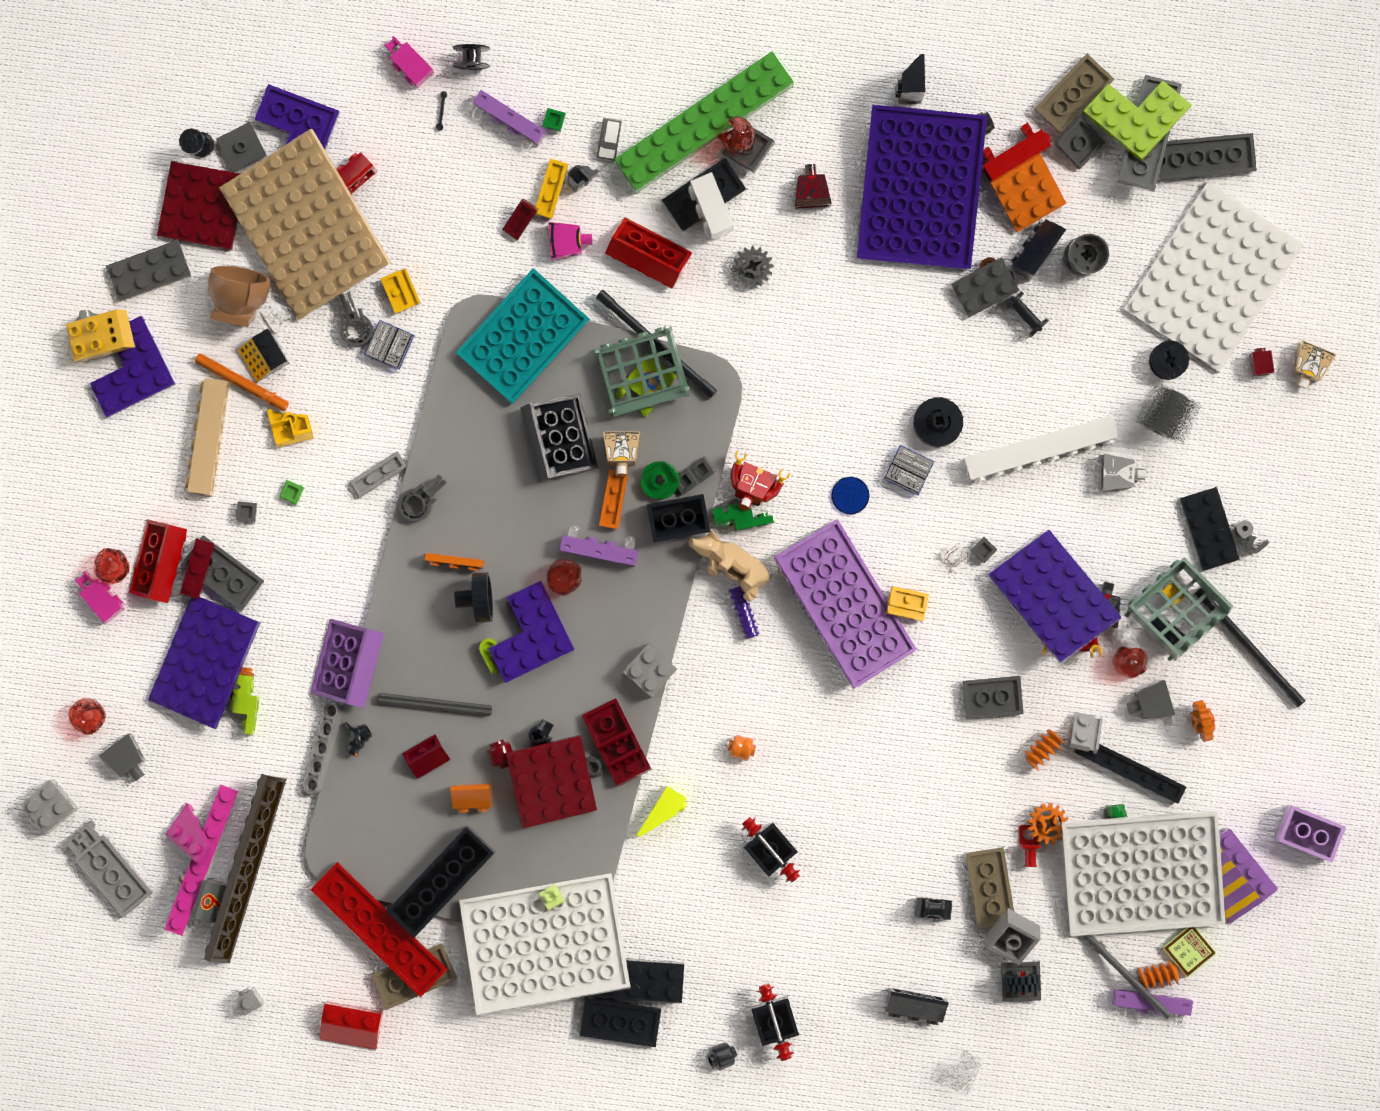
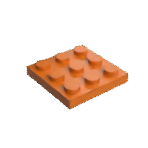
(1028, 192)

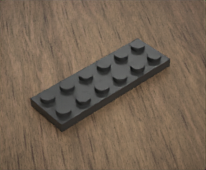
(1208, 157)
(1145, 173)

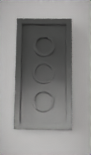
(149, 270)
(229, 577)

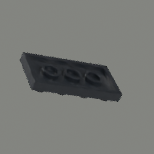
(683, 208)
(1209, 529)
(620, 1022)

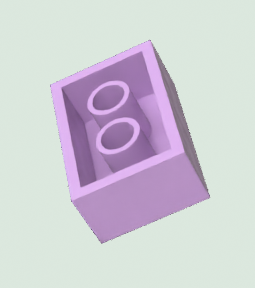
(1310, 833)

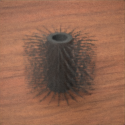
(1168, 413)

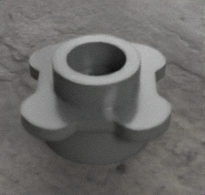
(599, 764)

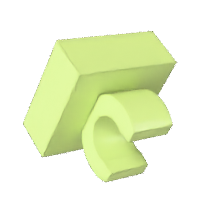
(552, 897)

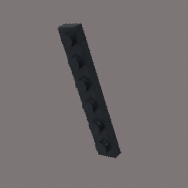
(1135, 772)

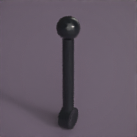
(439, 126)

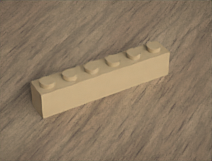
(208, 436)

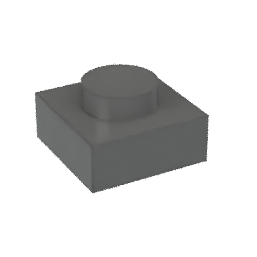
(246, 511)
(983, 549)

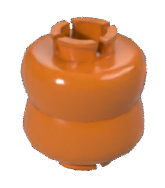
(741, 748)

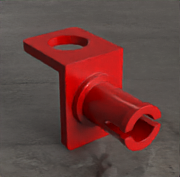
(1029, 846)

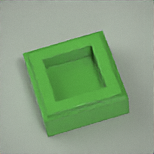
(291, 492)

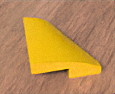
(289, 427)

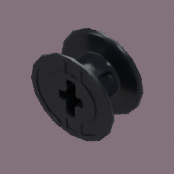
(471, 56)
(1180, 360)

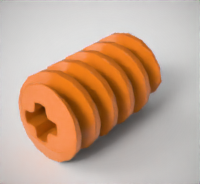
(1043, 749)
(1156, 975)

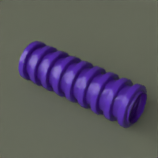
(743, 613)

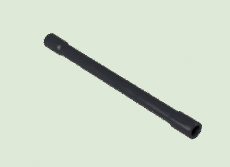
(611, 304)
(1290, 691)

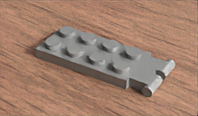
(108, 869)

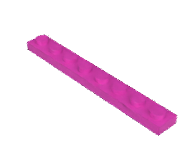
(197, 872)

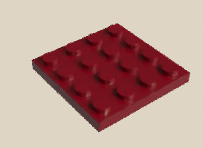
(196, 207)
(551, 781)

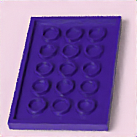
(1054, 596)
(204, 661)

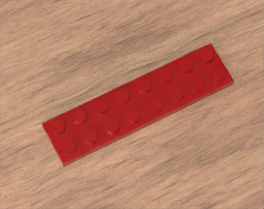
(378, 930)

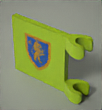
(653, 383)

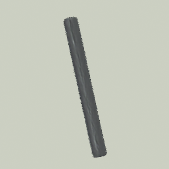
(436, 704)

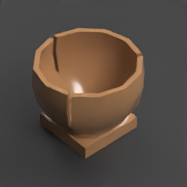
(237, 294)

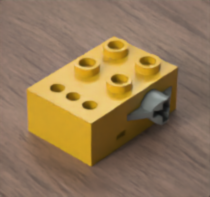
(99, 334)

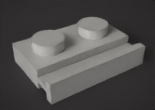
(1086, 732)

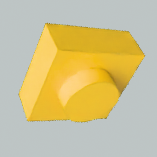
(1170, 591)

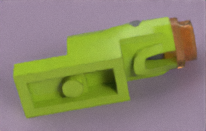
(243, 702)

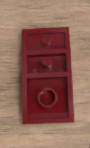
(616, 742)

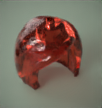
(740, 138)
(111, 570)
(560, 578)
(1122, 659)
(89, 717)

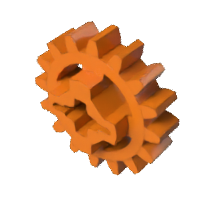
(1203, 721)
(1040, 819)

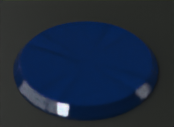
(850, 495)

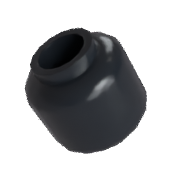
(722, 1056)

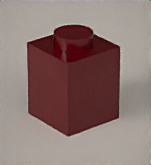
(1261, 362)

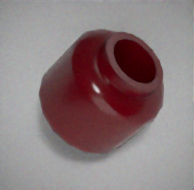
(497, 753)

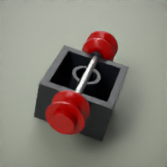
(770, 849)
(774, 1021)

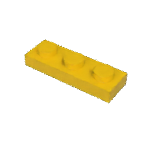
(551, 188)

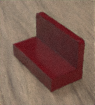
(426, 756)

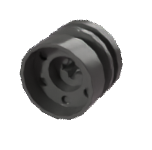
(1094, 247)

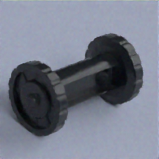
(196, 142)
(1026, 314)

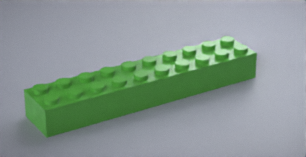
(704, 122)

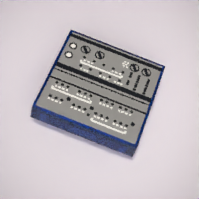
(389, 345)
(908, 470)

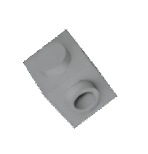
(249, 1000)

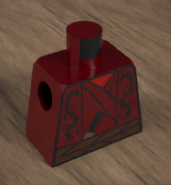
(812, 189)

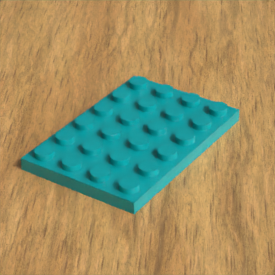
(522, 336)

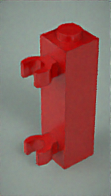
(1024, 150)

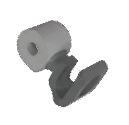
(1244, 531)

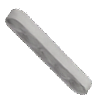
(316, 755)

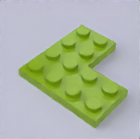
(1137, 127)

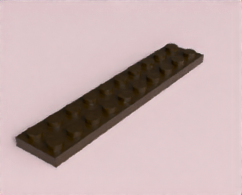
(245, 868)

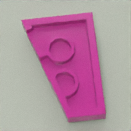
(188, 835)

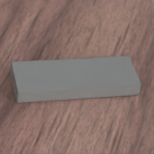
(378, 474)

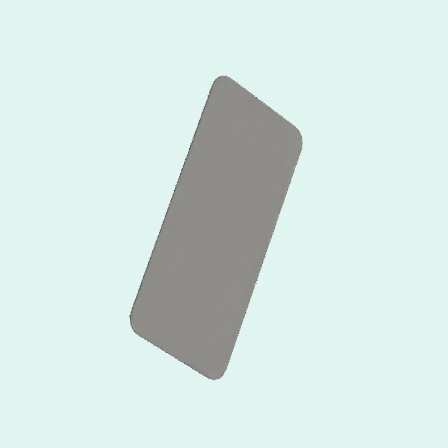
(494, 510)

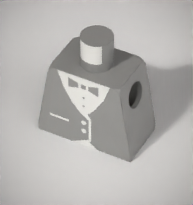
(1119, 473)

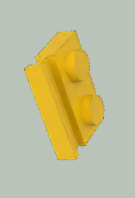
(400, 290)
(907, 603)

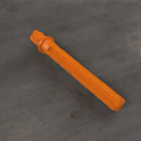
(242, 382)

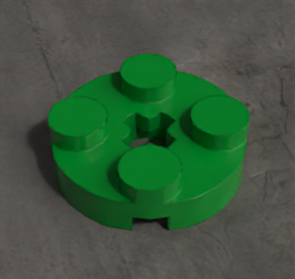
(649, 479)

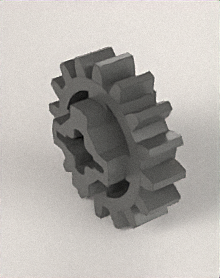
(756, 274)

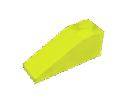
(666, 807)

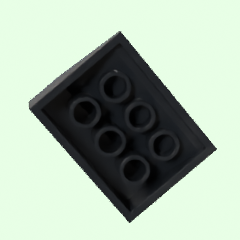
(559, 437)

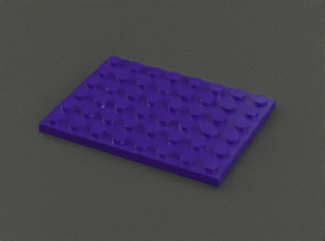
(921, 186)

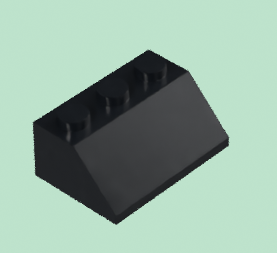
(911, 85)
(1037, 248)
(678, 518)
(916, 1006)

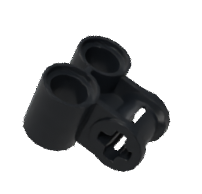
(933, 908)

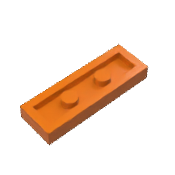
(613, 500)
(454, 562)

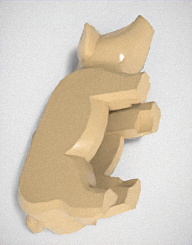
(733, 562)

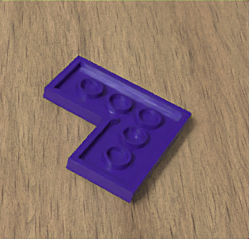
(296, 115)
(139, 379)
(541, 637)

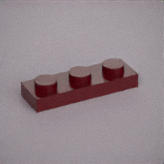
(197, 568)

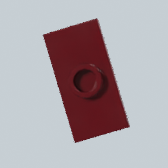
(520, 219)

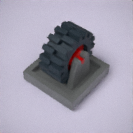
(1021, 981)

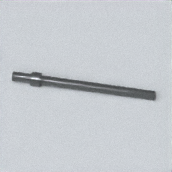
(1100, 949)

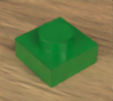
(554, 119)

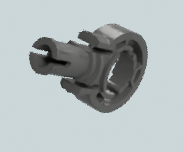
(349, 308)
(429, 490)

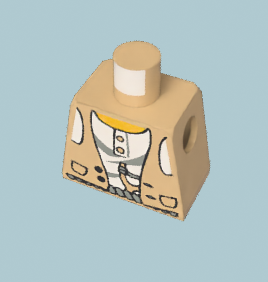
(1311, 363)
(621, 449)

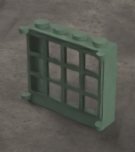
(649, 399)
(1185, 643)

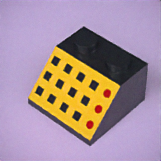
(263, 355)

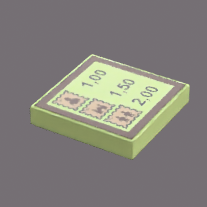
(1189, 950)

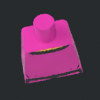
(567, 240)

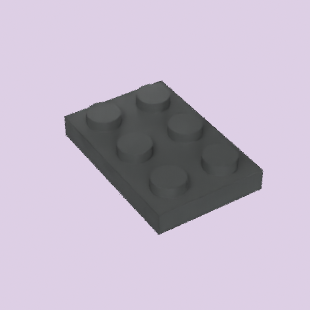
(985, 287)
(993, 697)

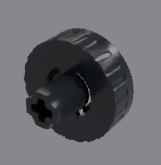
(947, 412)
(479, 597)

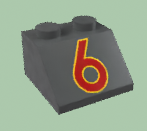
(208, 900)

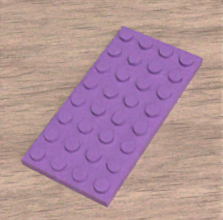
(845, 603)

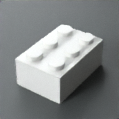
(710, 206)

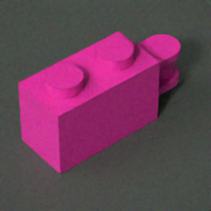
(409, 62)
(100, 597)

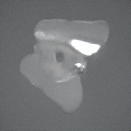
(282, 314)

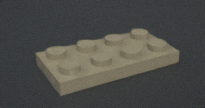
(1073, 93)
(989, 885)
(396, 991)

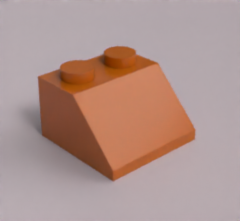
(471, 796)

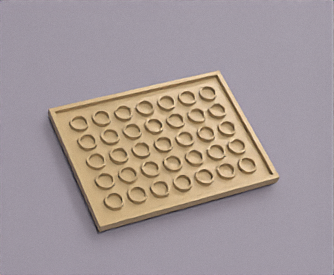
(305, 224)

